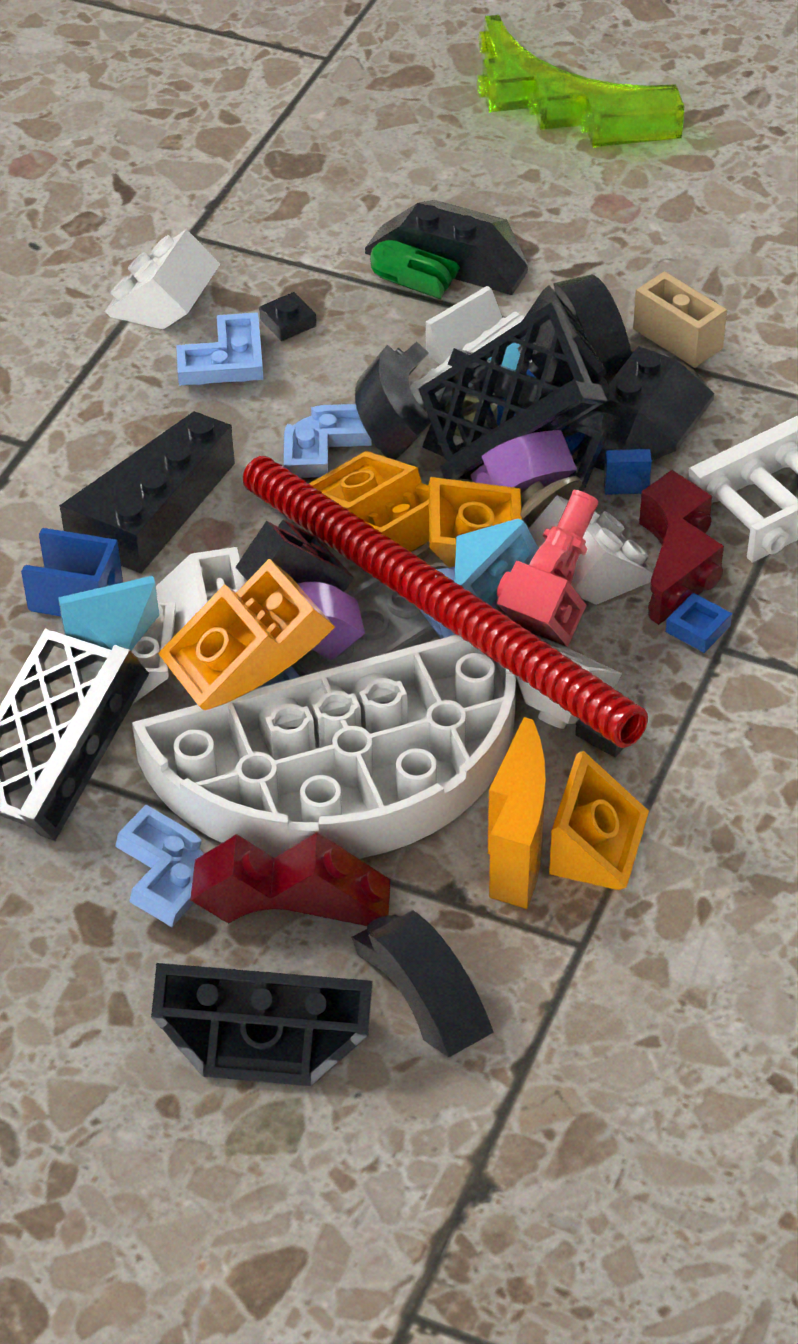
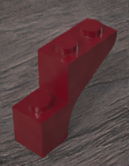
(689, 558)
(306, 879)

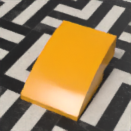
(383, 495)
(245, 637)
(517, 819)

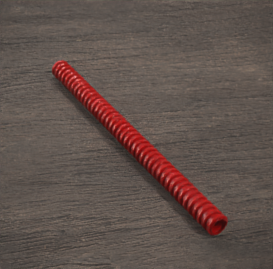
(450, 604)

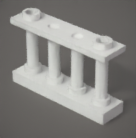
(753, 464)

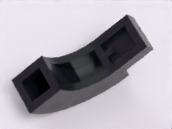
(598, 318)
(386, 401)
(428, 978)

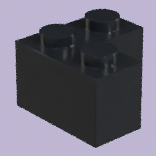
(296, 553)

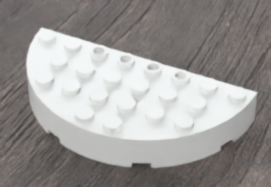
(346, 752)

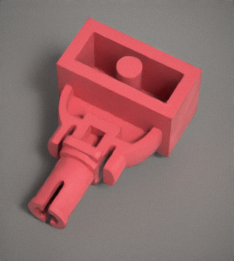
(542, 593)

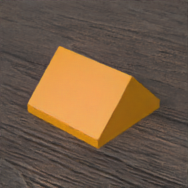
(466, 507)
(596, 828)

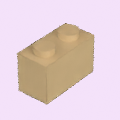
(679, 319)

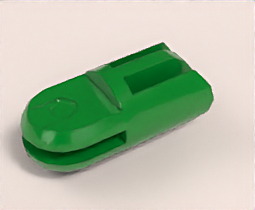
(413, 268)

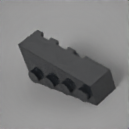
(153, 489)

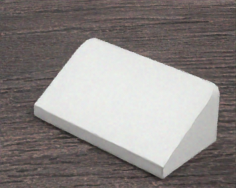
(461, 324)

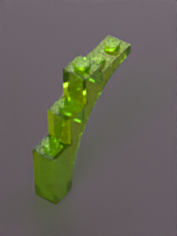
(562, 99)

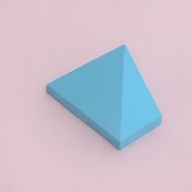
(489, 554)
(111, 613)

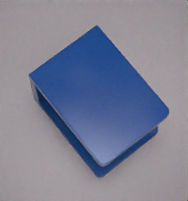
(70, 566)

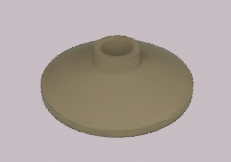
(538, 497)

